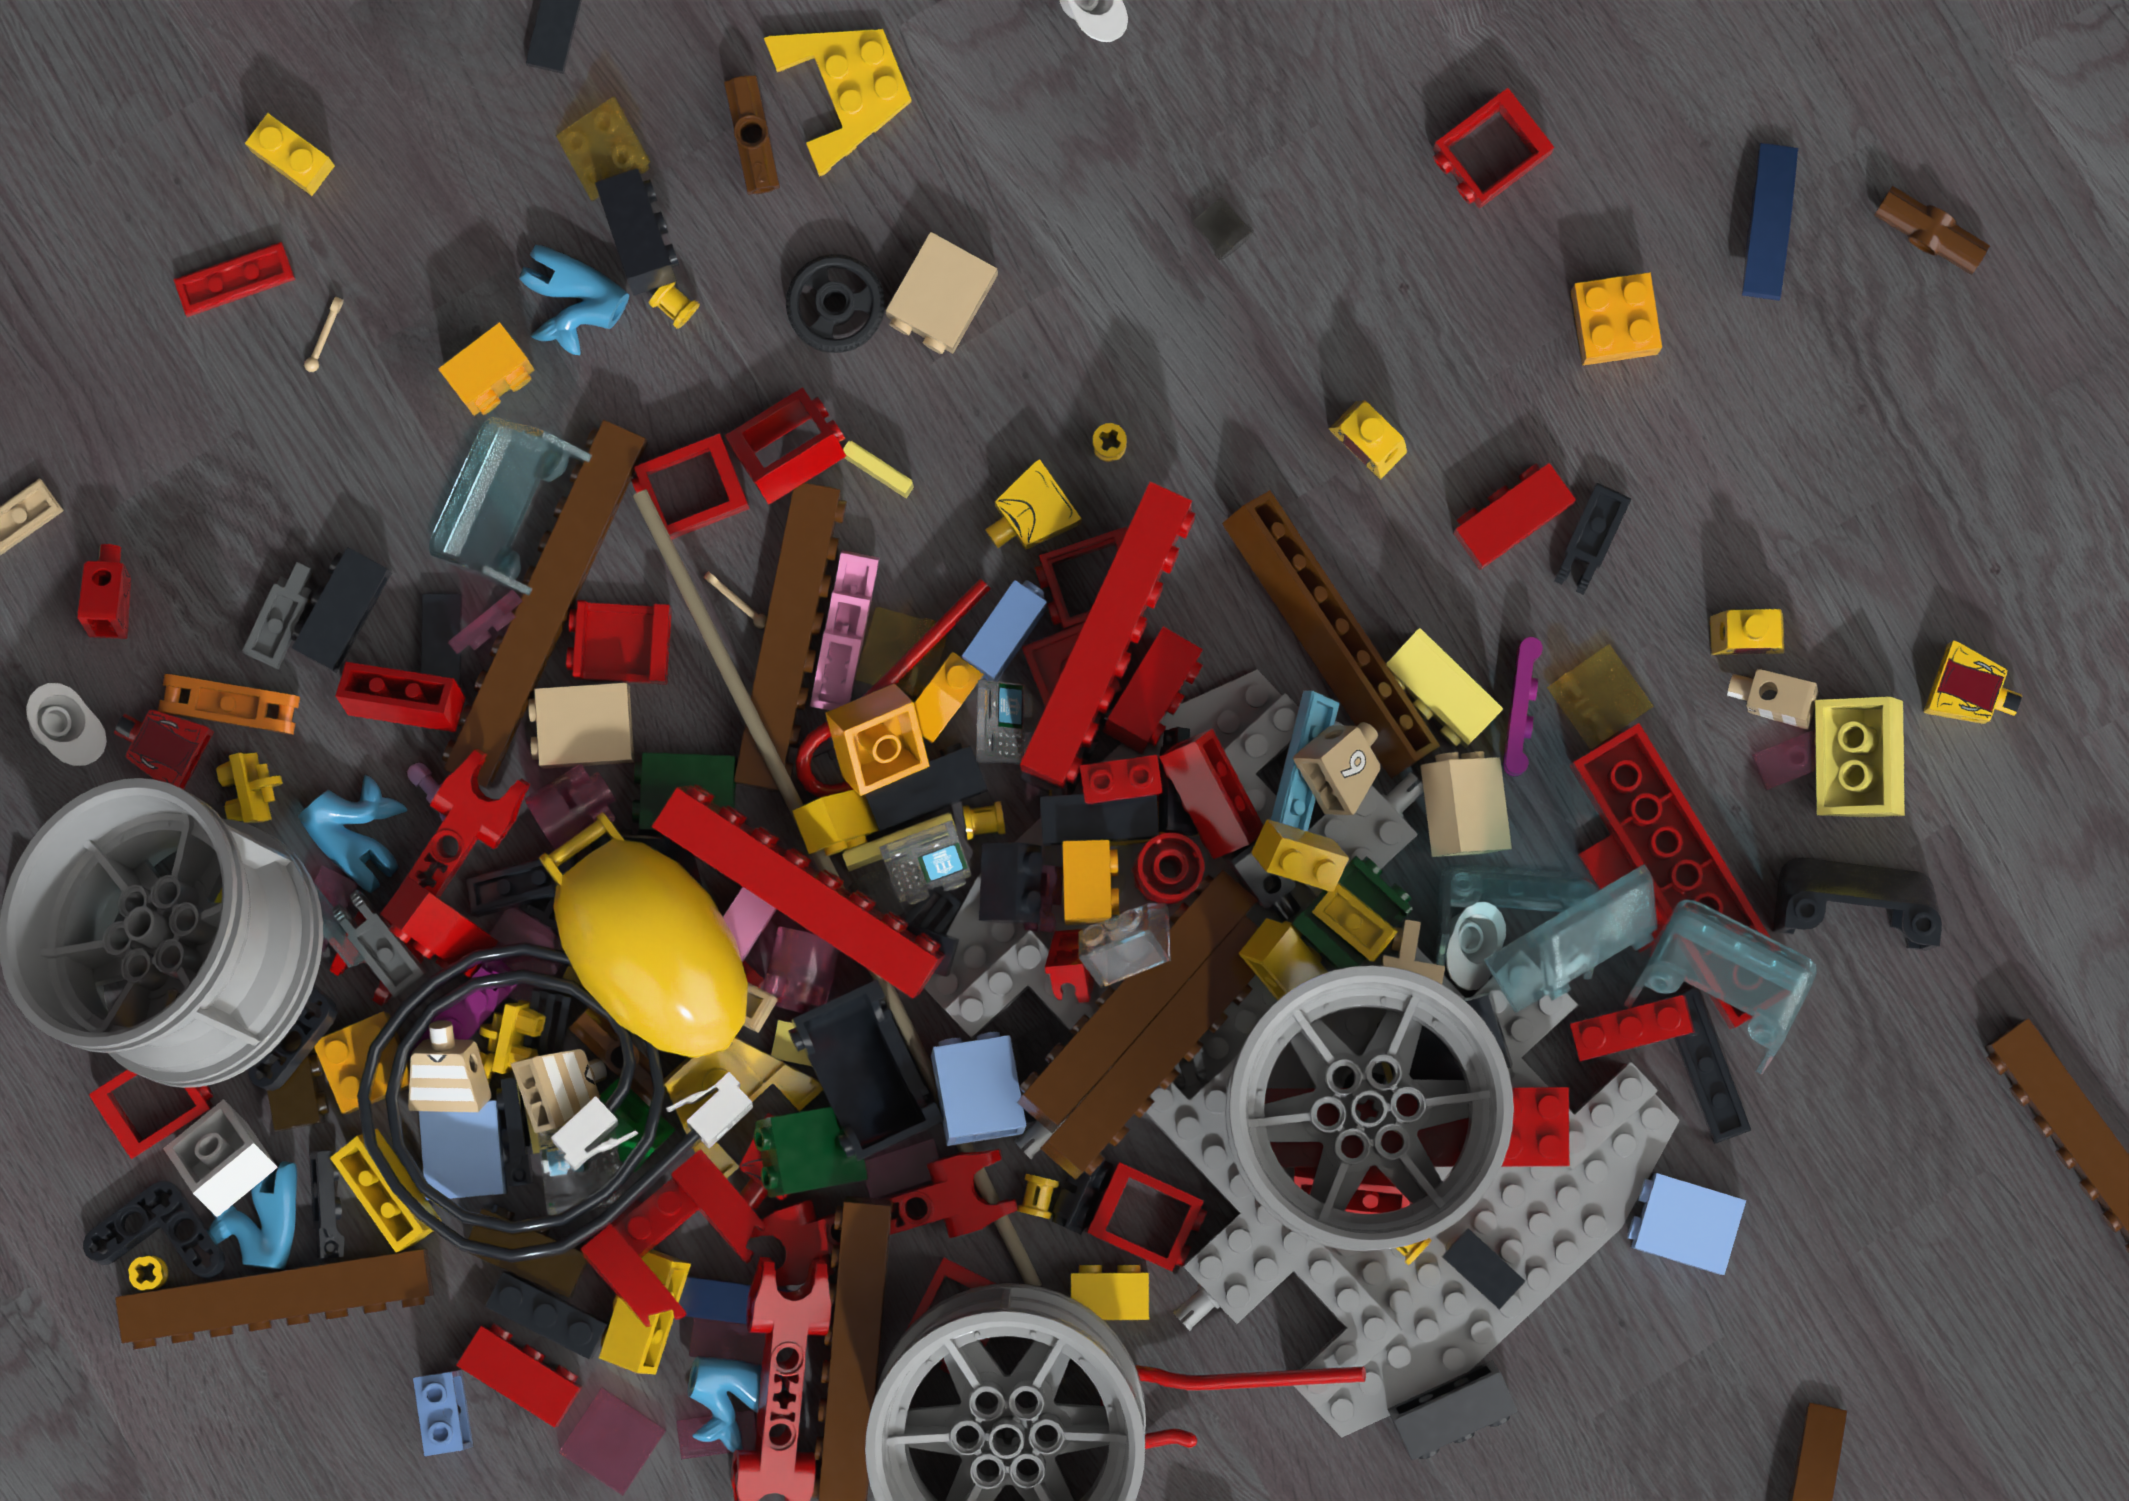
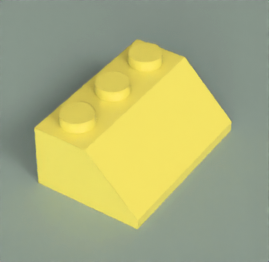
(1443, 689)
(1860, 757)

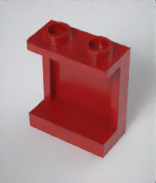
(620, 643)
(1121, 779)

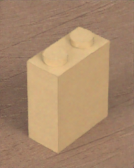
(940, 294)
(582, 725)
(1465, 805)

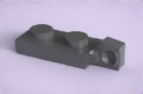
(279, 617)

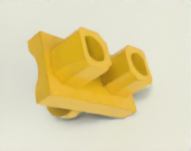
(252, 786)
(508, 1034)

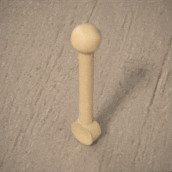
(312, 363)
(758, 619)

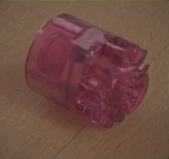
(570, 804)
(800, 969)

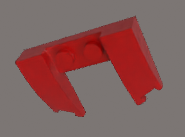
(619, 1249)

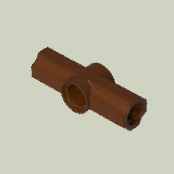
(747, 112)
(1932, 230)
(602, 1039)

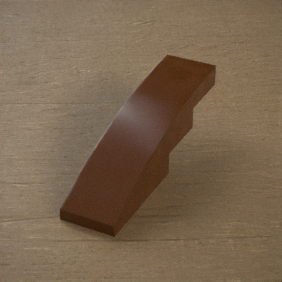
(1818, 1454)

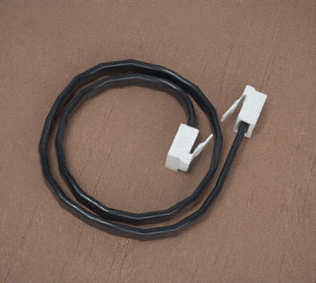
(574, 1139)

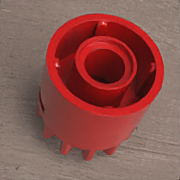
(1182, 855)

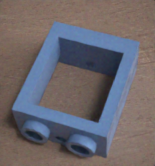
(1006, 629)
(440, 1422)

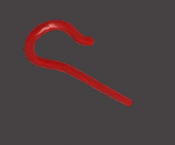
(892, 676)
(1236, 1381)

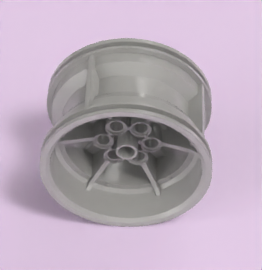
(235, 962)
(1482, 1097)
(1060, 1332)

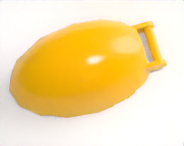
(649, 943)

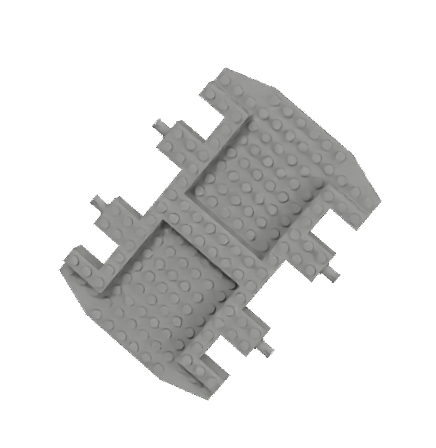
(1398, 1320)

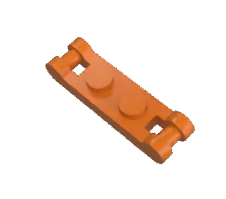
(228, 704)

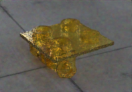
(602, 146)
(888, 640)
(1600, 697)

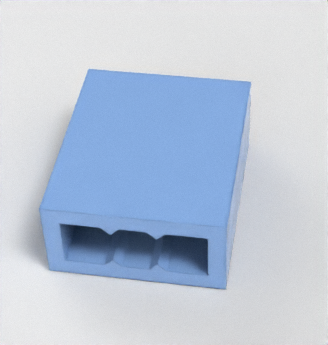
(978, 1088)
(463, 1152)
(1686, 1223)

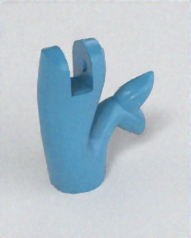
(601, 303)
(345, 848)
(277, 1213)
(709, 1384)

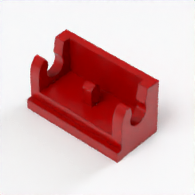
(1066, 967)

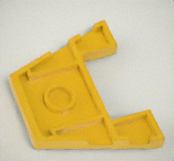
(859, 80)
(754, 1072)

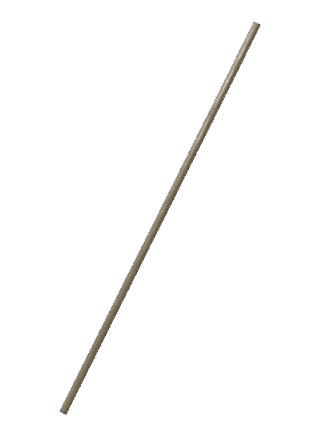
(822, 861)

